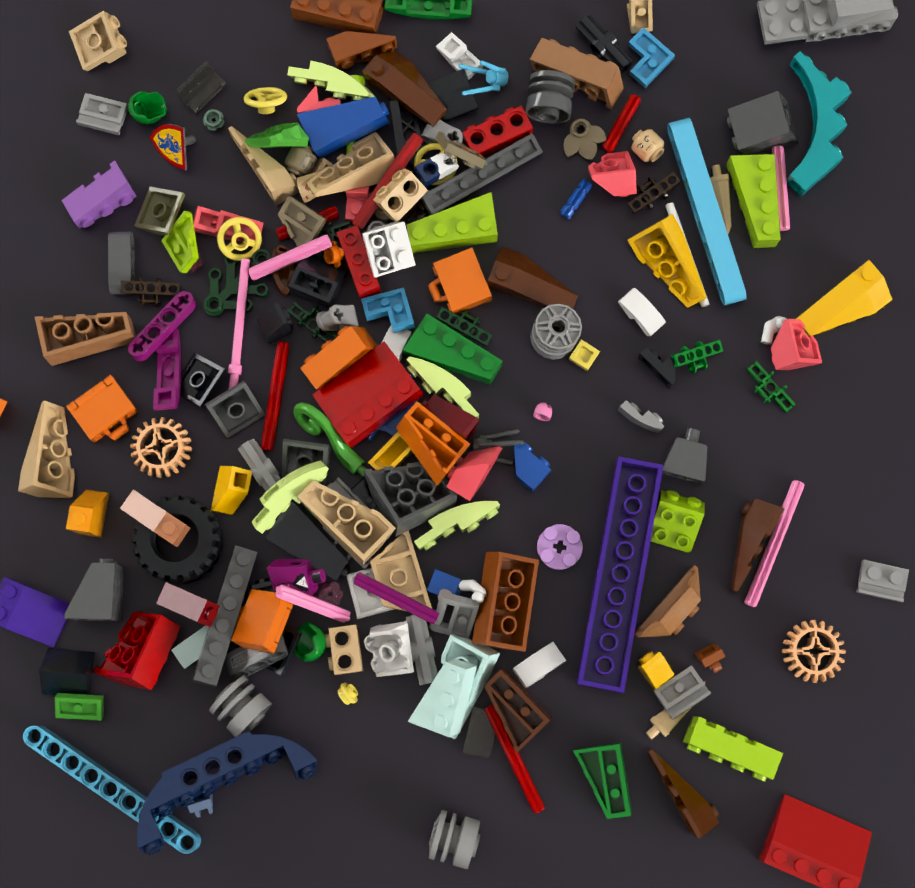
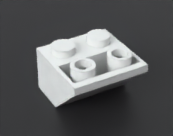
(388, 248)

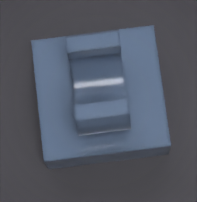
(201, 803)

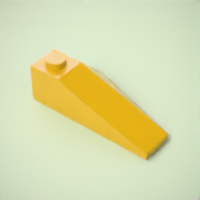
(668, 255)
(855, 297)

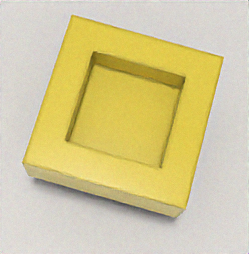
(584, 355)

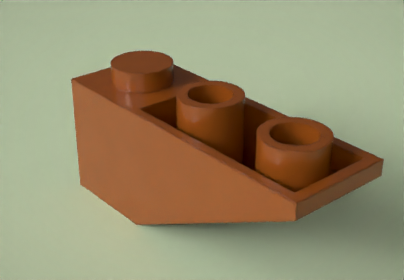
(355, 47)

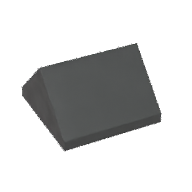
(235, 409)
(301, 453)

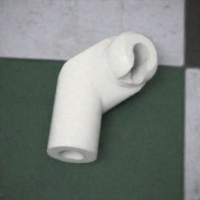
(771, 327)
(472, 585)

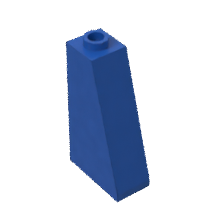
(342, 124)

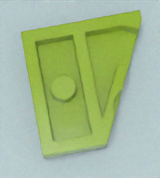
(182, 242)

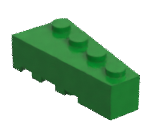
(451, 351)

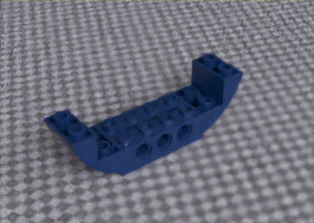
(173, 787)

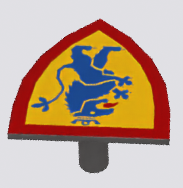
(172, 144)

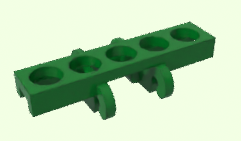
(690, 361)
(772, 394)

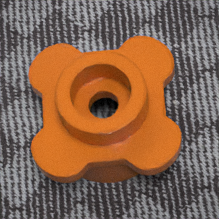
(334, 255)

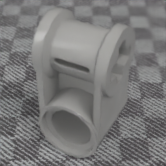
(450, 132)
(337, 318)

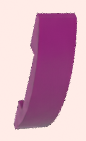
(168, 373)

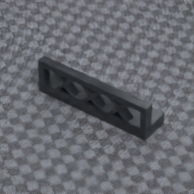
(399, 132)

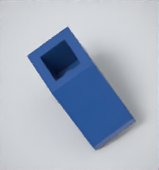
(528, 468)

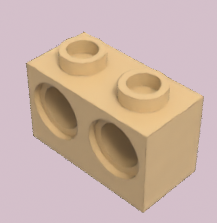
(403, 199)
(351, 648)

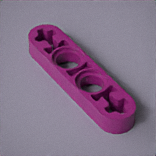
(165, 328)

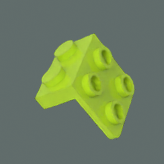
(677, 520)

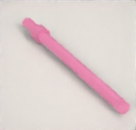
(235, 368)

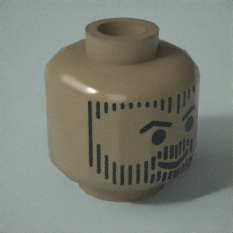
(300, 160)

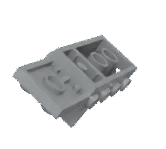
(823, 18)

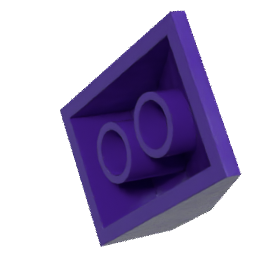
(31, 612)

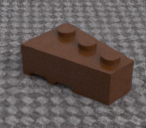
(517, 708)

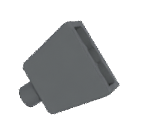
(687, 458)

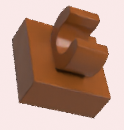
(710, 657)

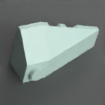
(475, 654)

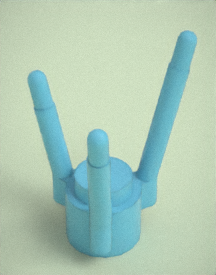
(496, 77)

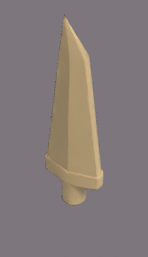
(722, 192)
(663, 723)

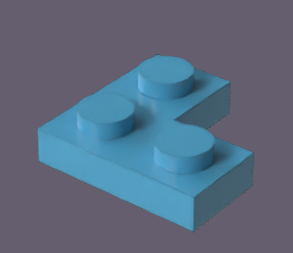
(653, 54)
(390, 304)

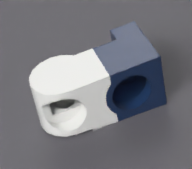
(435, 169)

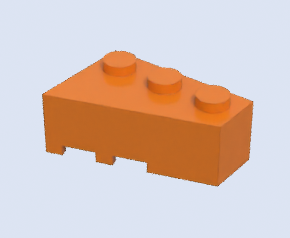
(338, 355)
(431, 441)

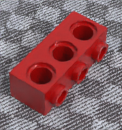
(495, 143)
(358, 262)

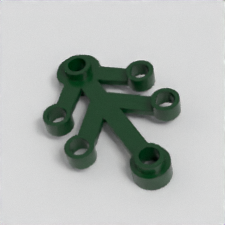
(232, 287)

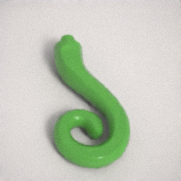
(317, 424)

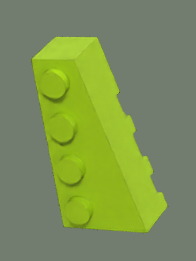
(757, 194)
(455, 227)

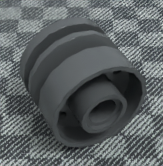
(550, 96)

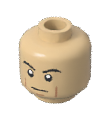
(647, 145)

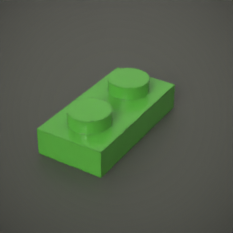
(79, 706)

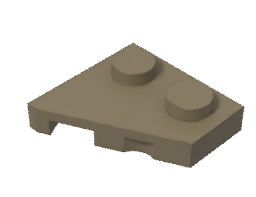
(457, 149)
(301, 221)

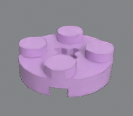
(570, 539)

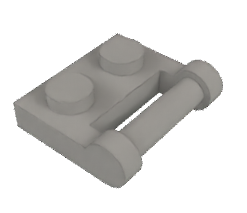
(462, 615)

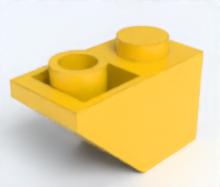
(230, 489)
(655, 669)

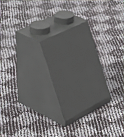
(762, 124)
(99, 594)

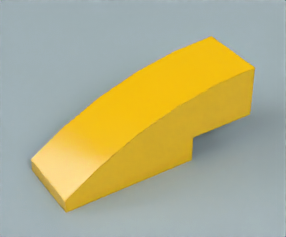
(392, 453)

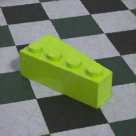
(733, 748)

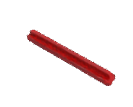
(399, 163)
(275, 395)
(515, 760)

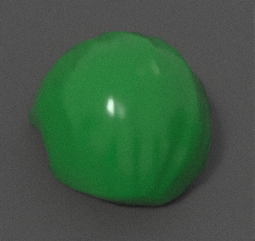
(147, 107)
(311, 643)

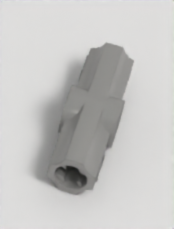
(260, 465)
(422, 649)

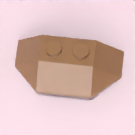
(674, 608)

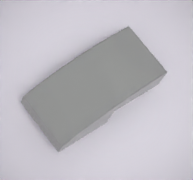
(648, 421)

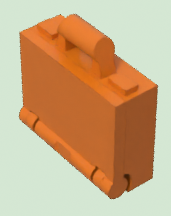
(461, 282)
(103, 410)
(261, 621)

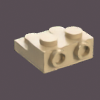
(98, 40)

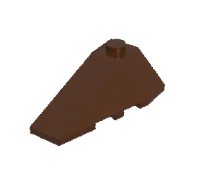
(401, 81)
(524, 279)
(755, 526)
(693, 808)

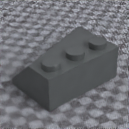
(408, 495)

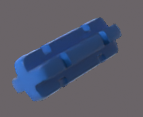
(576, 199)

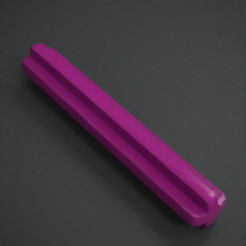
(396, 598)

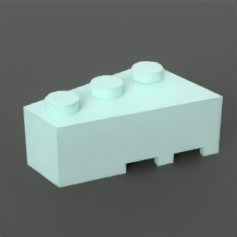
(446, 699)

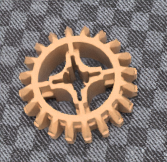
(170, 445)
(813, 641)

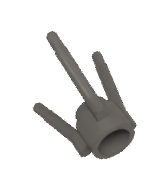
(486, 442)

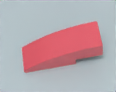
(209, 222)

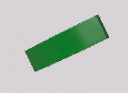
(431, 8)

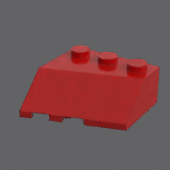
(140, 651)

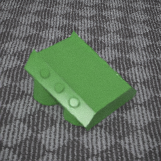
(280, 137)

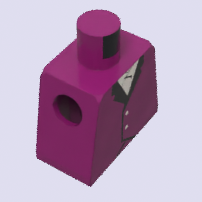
(296, 575)

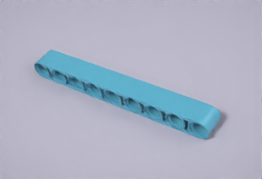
(706, 211)
(81, 773)

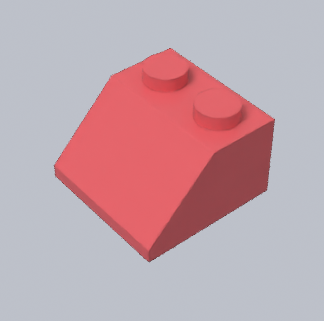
(472, 471)

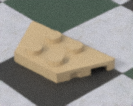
(400, 570)

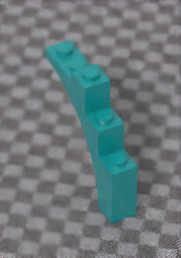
(827, 124)

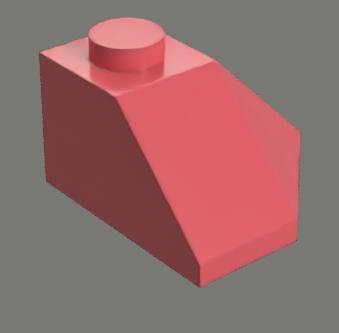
(615, 174)
(794, 347)

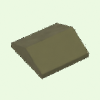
(159, 211)

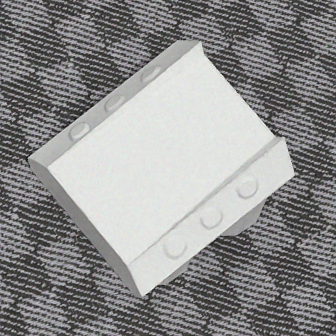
(390, 649)

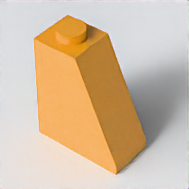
(88, 513)

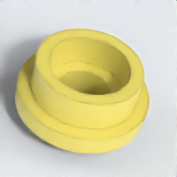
(348, 693)

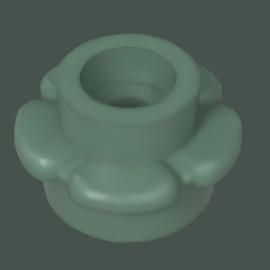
(213, 114)

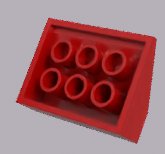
(367, 394)
(816, 845)

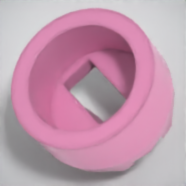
(543, 412)

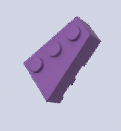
(99, 197)

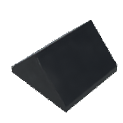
(66, 672)

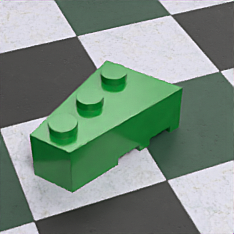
(607, 776)

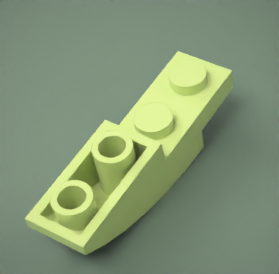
(332, 79)
(437, 380)
(278, 497)
(463, 516)

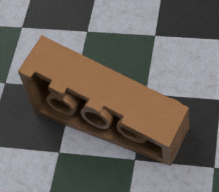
(590, 74)
(82, 335)

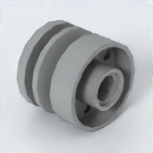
(556, 331)
(238, 704)
(455, 839)

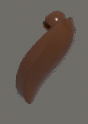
(282, 276)

